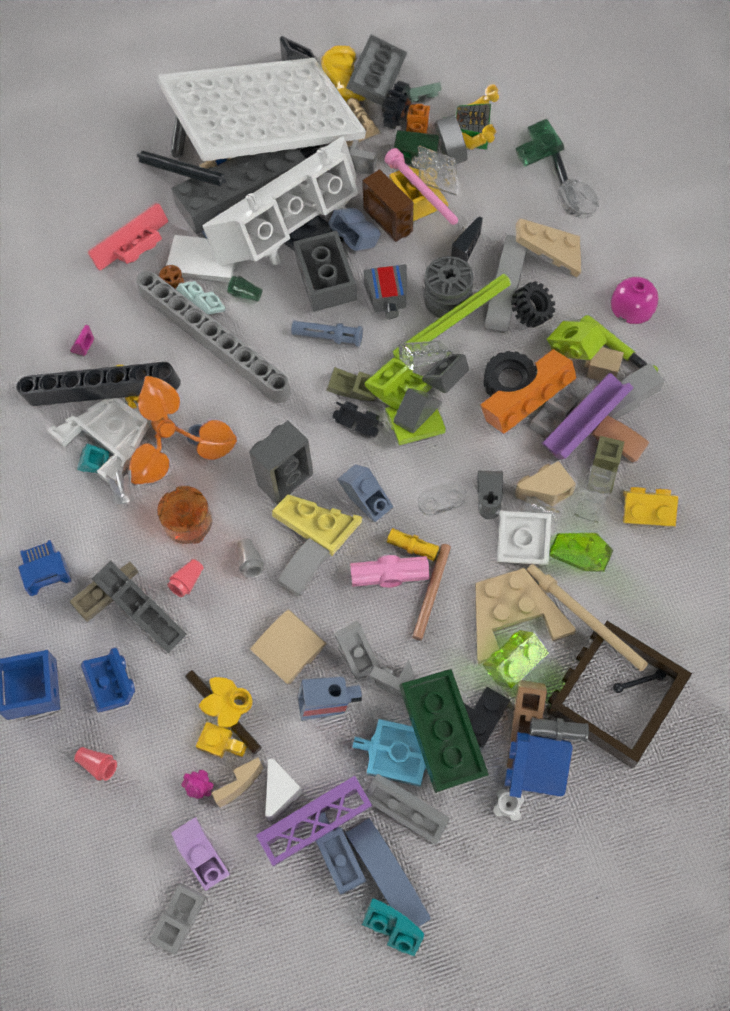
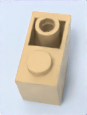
(550, 485)

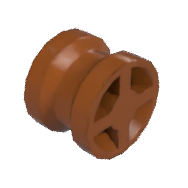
(172, 273)

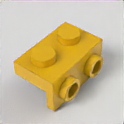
(650, 507)

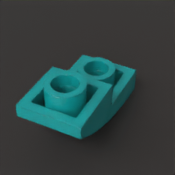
(402, 932)

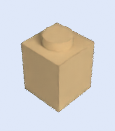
(603, 363)

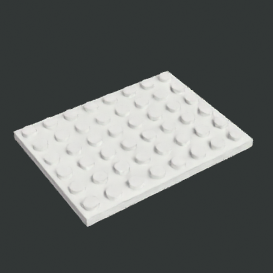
(259, 108)

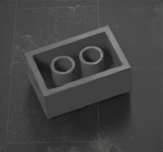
(325, 271)
(281, 461)

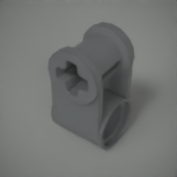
(490, 491)

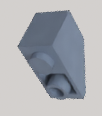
(365, 491)

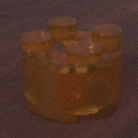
(185, 515)

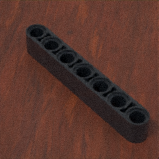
(93, 383)

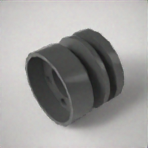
(447, 284)

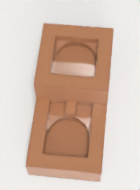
(634, 443)

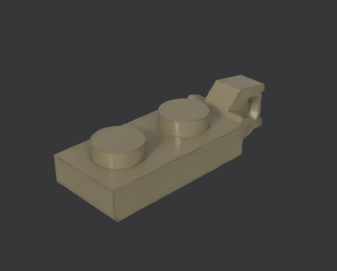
(94, 599)

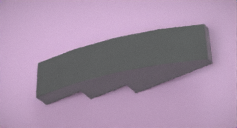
(139, 606)

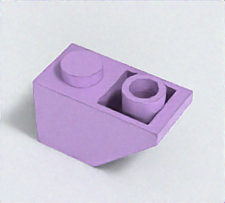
(200, 853)

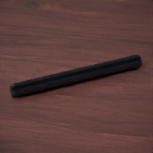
(181, 168)

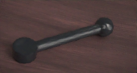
(659, 675)

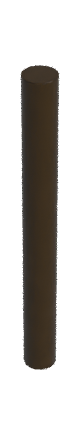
(238, 728)

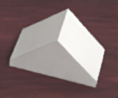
(280, 790)

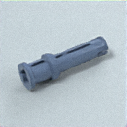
(339, 330)

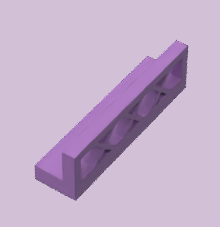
(586, 416)
(307, 813)

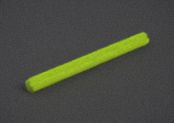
(460, 311)

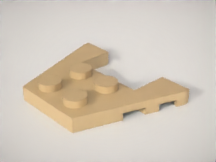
(510, 601)

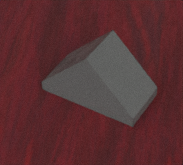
(415, 409)

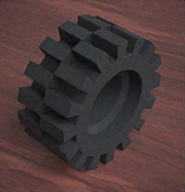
(524, 308)

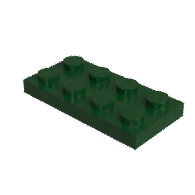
(443, 730)

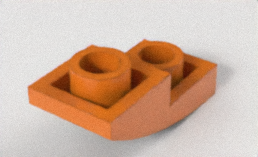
(418, 118)

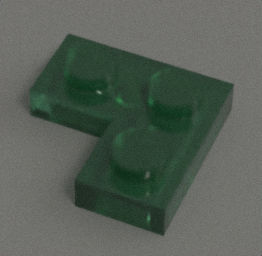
(543, 144)

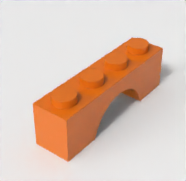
(507, 409)

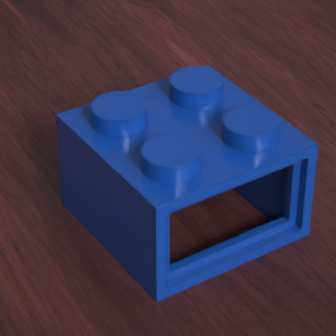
(29, 685)

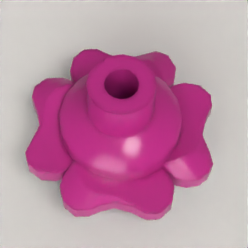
(197, 784)

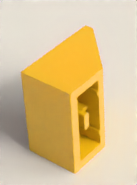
(422, 206)

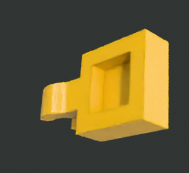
(217, 740)

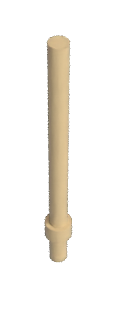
(550, 585)

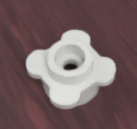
(501, 808)

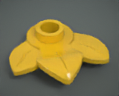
(222, 703)

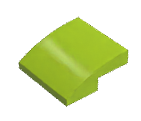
(393, 381)
(431, 427)

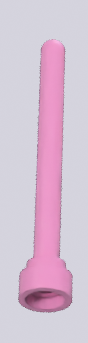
(395, 159)

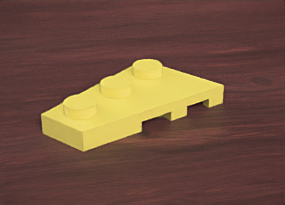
(321, 525)

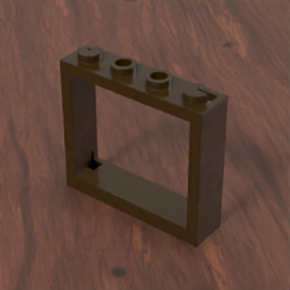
(596, 735)

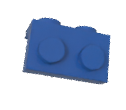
(108, 681)

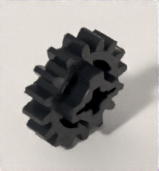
(396, 104)

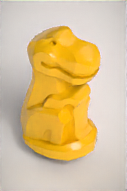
(339, 66)

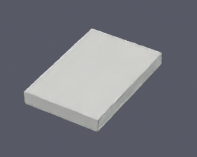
(198, 260)

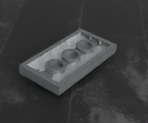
(376, 70)

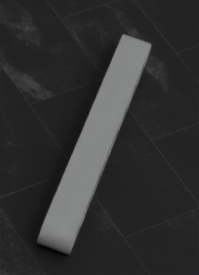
(187, 314)

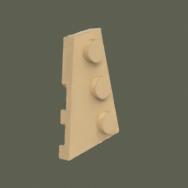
(554, 243)

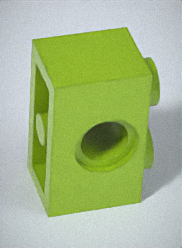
(577, 339)

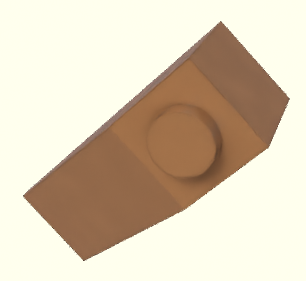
(528, 704)

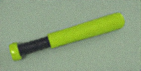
(616, 344)

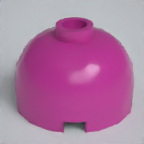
(635, 300)

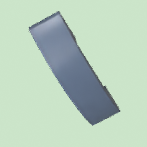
(387, 872)

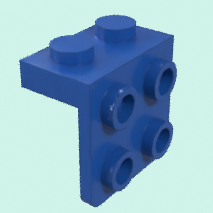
(538, 765)

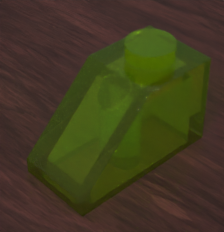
(581, 551)

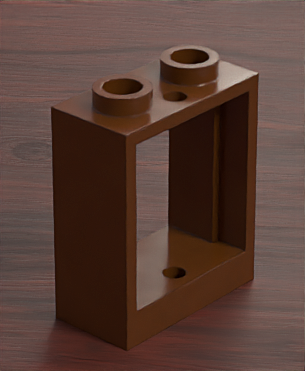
(388, 205)

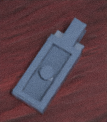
(340, 858)

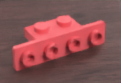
(131, 239)

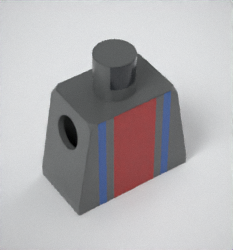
(387, 288)

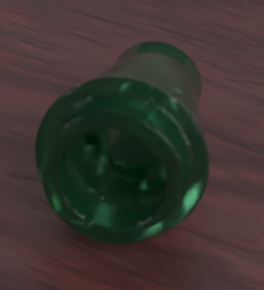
(242, 288)

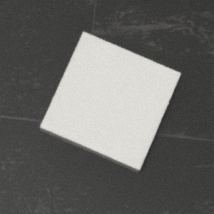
(524, 537)

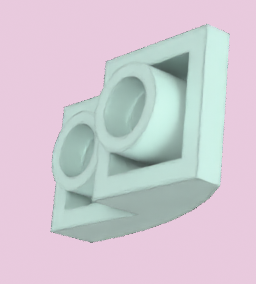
(205, 301)

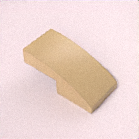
(245, 777)

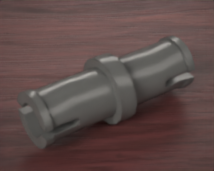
(559, 729)

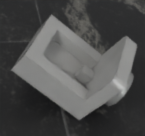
(362, 160)

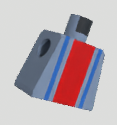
(325, 697)

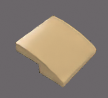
(288, 646)

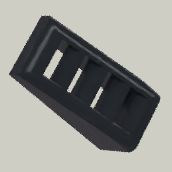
(465, 243)

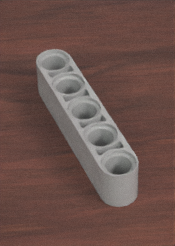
(511, 264)

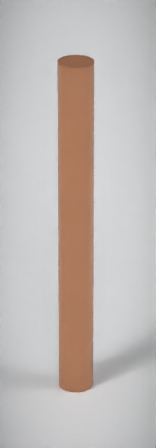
(431, 592)

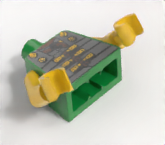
(475, 120)

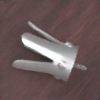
(122, 492)

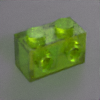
(515, 658)

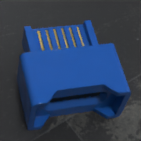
(42, 567)

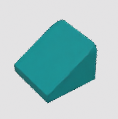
(92, 458)

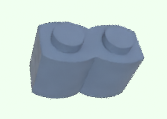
(354, 228)

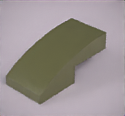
(350, 385)
(608, 455)

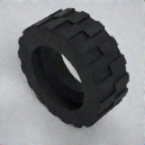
(504, 361)

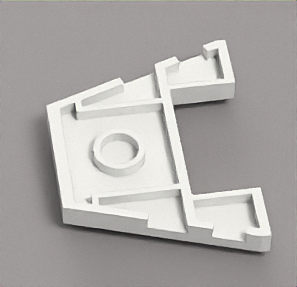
(112, 426)

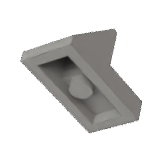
(356, 650)
(387, 680)

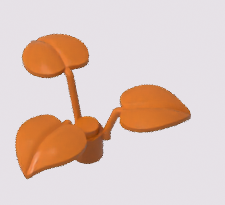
(154, 404)

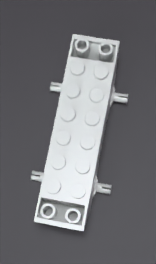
(270, 214)

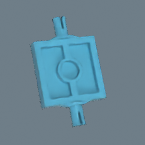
(394, 753)

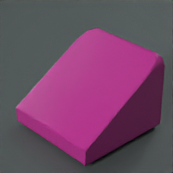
(83, 341)

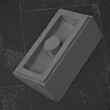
(447, 372)

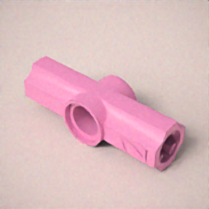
(389, 571)

